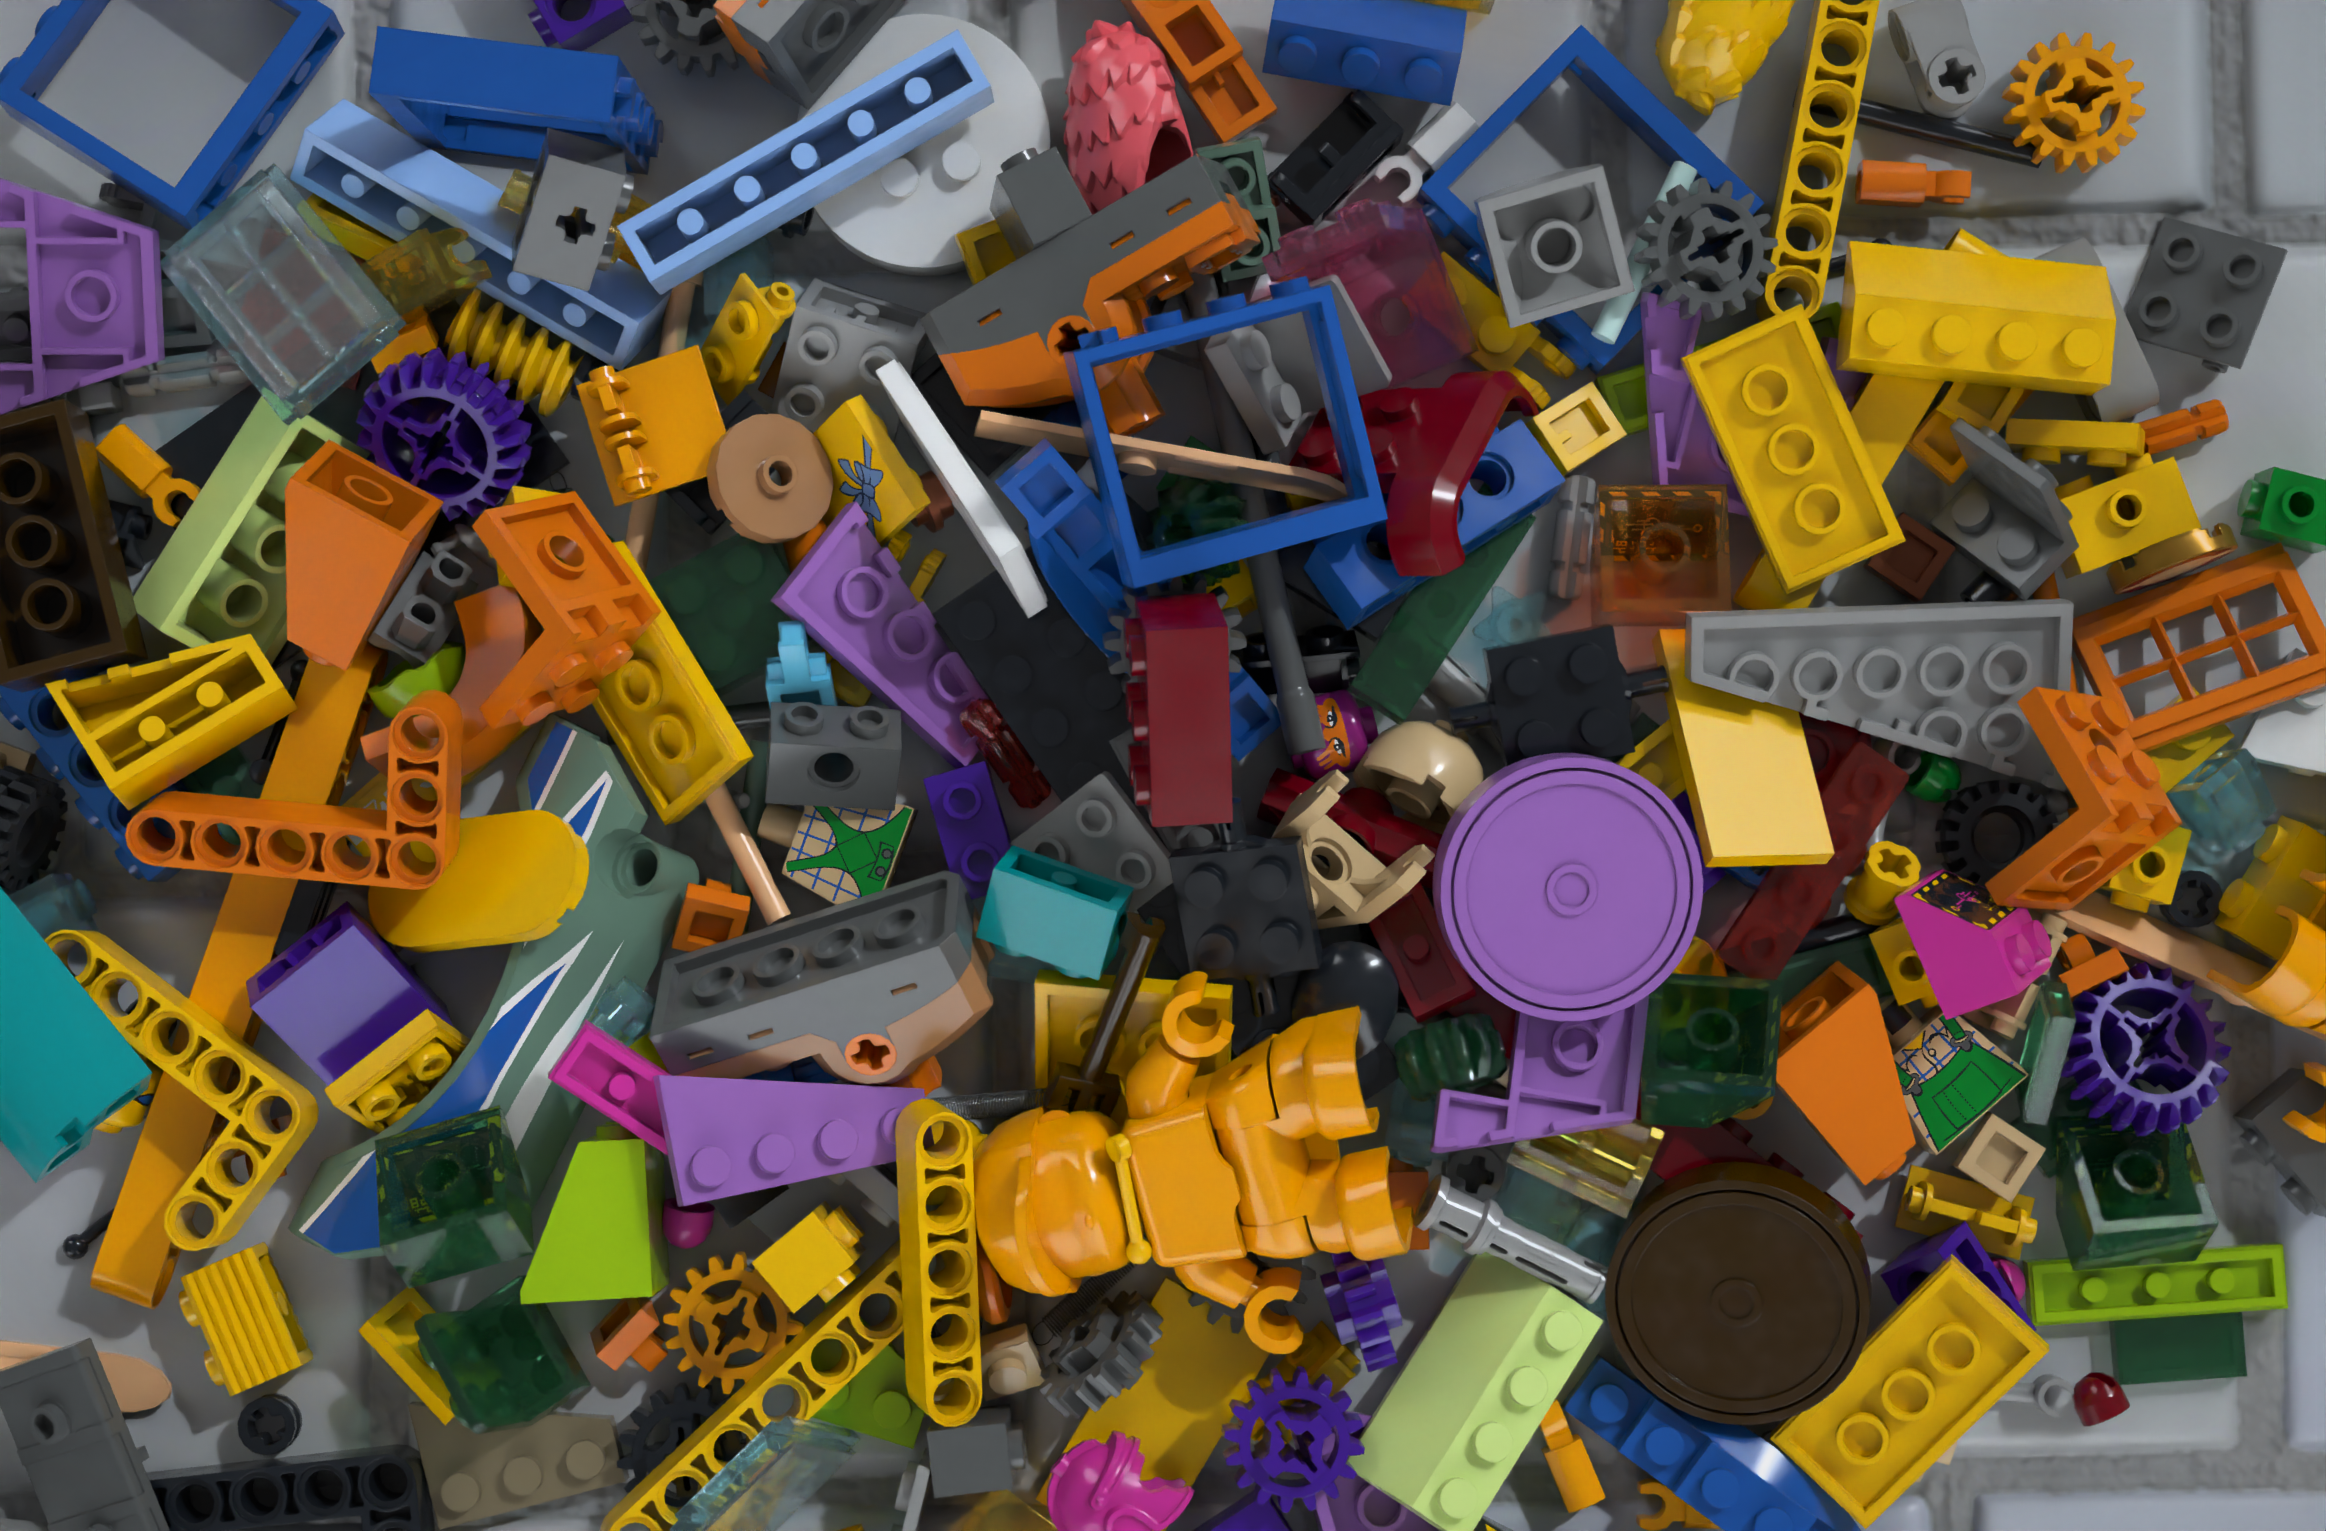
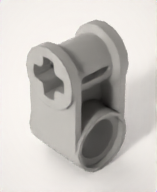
(1933, 43)

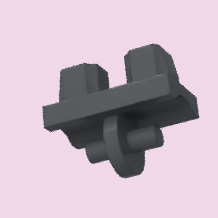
(424, 608)

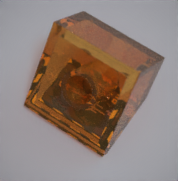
(1659, 554)

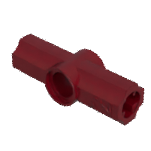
(1361, 814)

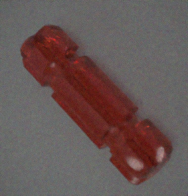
(1005, 753)

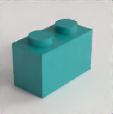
(1053, 913)

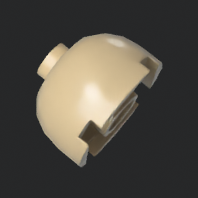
(1421, 771)

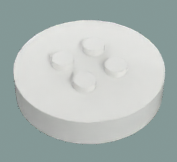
(916, 204)

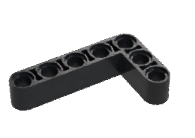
(298, 1492)

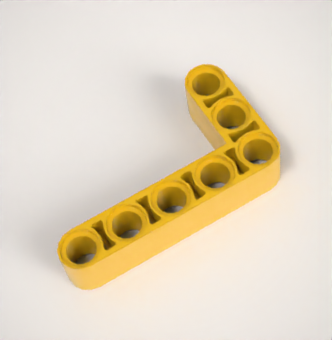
(198, 1071)

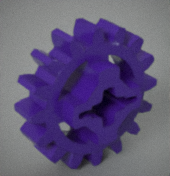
(1363, 1307)
(1274, 1457)

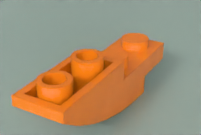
(1206, 63)

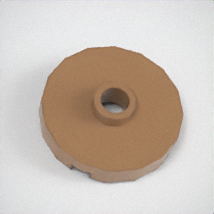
(748, 496)

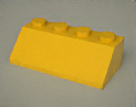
(1976, 319)

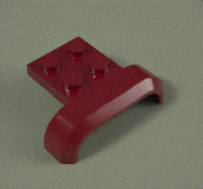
(1423, 457)

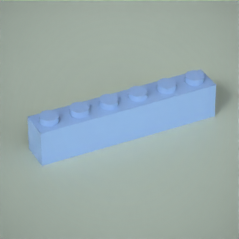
(807, 162)
(409, 187)

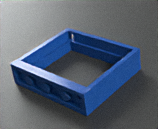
(507, 95)
(1639, 111)
(230, 147)
(1364, 496)

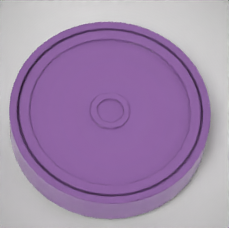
(1567, 886)

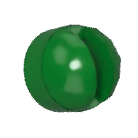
(1934, 778)

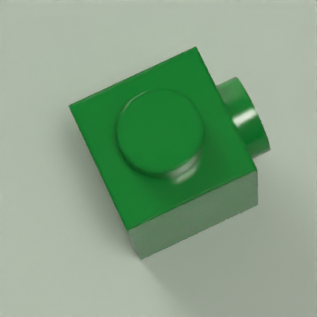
(2285, 509)

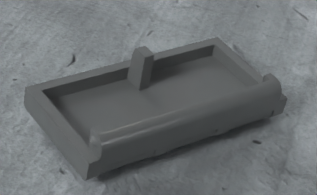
(77, 1443)

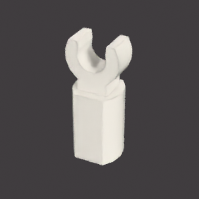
(1429, 149)

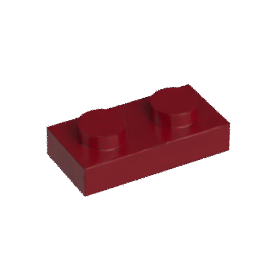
(1420, 957)

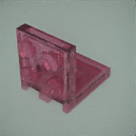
(1380, 257)

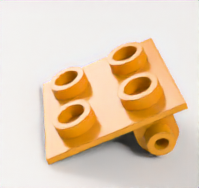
(652, 423)

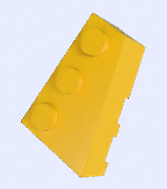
(172, 714)

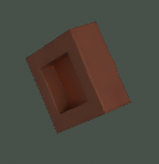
(1913, 563)

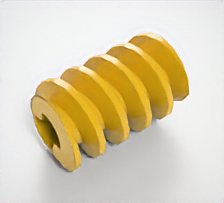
(513, 353)

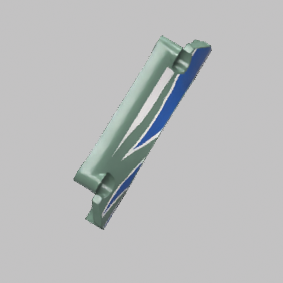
(544, 989)

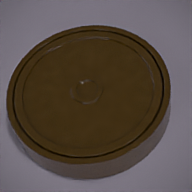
(1739, 1293)

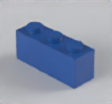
(1369, 45)

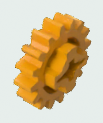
(2061, 127)
(708, 1307)

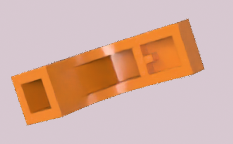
(496, 635)

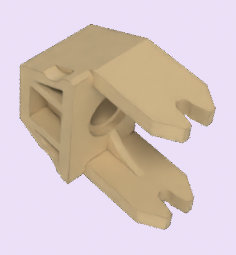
(1356, 882)

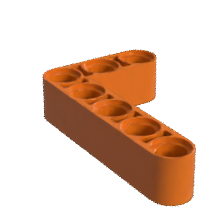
(325, 826)

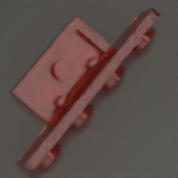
(1799, 896)

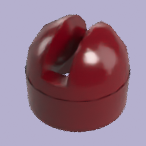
(2098, 1398)

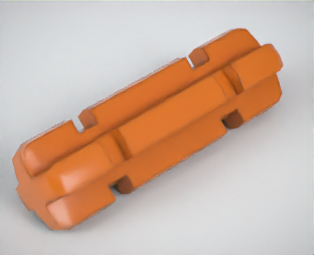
(2184, 426)

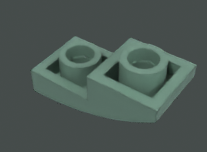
(1248, 170)

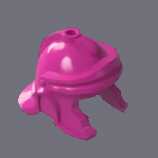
(1101, 1489)

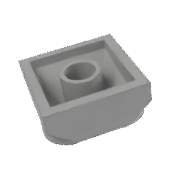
(1554, 244)

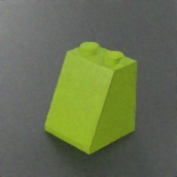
(604, 1225)

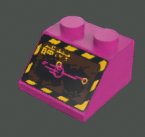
(1970, 944)

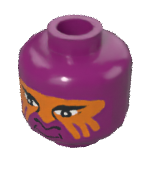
(1346, 735)

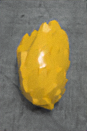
(1717, 46)

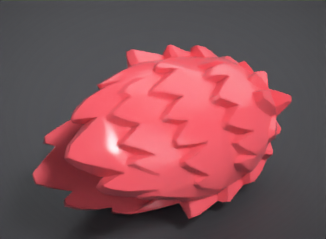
(1121, 115)

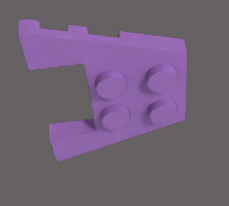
(89, 296)
(1679, 433)
(1558, 1083)

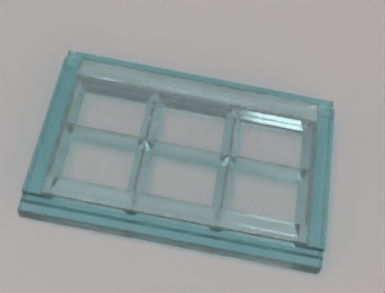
(281, 294)
(769, 1477)

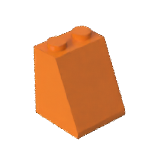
(348, 550)
(1843, 1073)

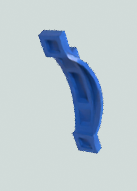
(1081, 568)
(1708, 1464)

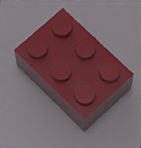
(1179, 709)

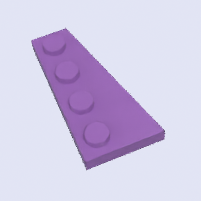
(879, 632)

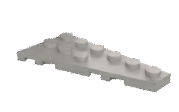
(1900, 672)

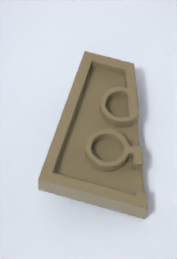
(514, 1468)

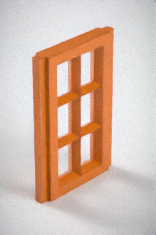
(2188, 595)

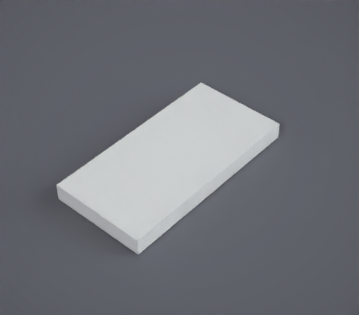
(963, 488)

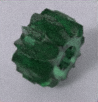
(1194, 510)
(1450, 1055)

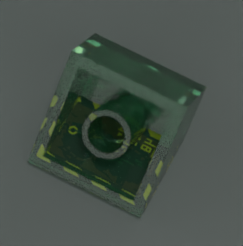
(1709, 1048)
(2129, 1196)
(452, 1198)

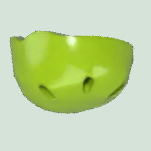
(403, 682)

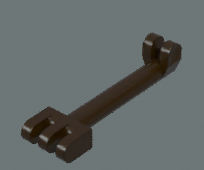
(1090, 1077)

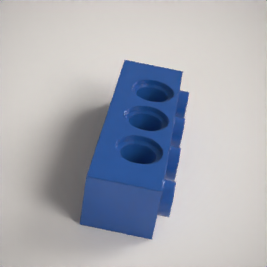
(1362, 584)
(66, 757)

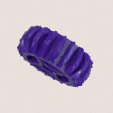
(484, 436)
(2185, 1071)

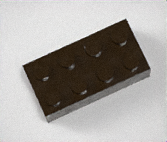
(60, 556)

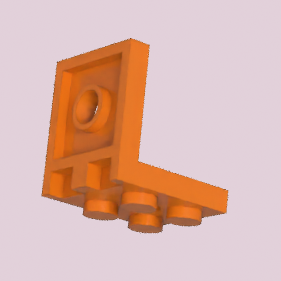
(588, 607)
(2117, 797)

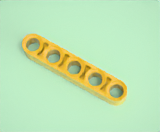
(956, 1286)

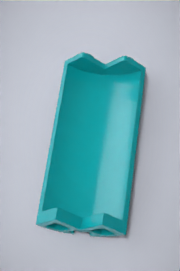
(58, 1053)

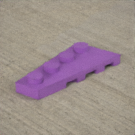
(766, 1134)

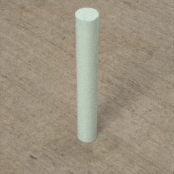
(1618, 308)

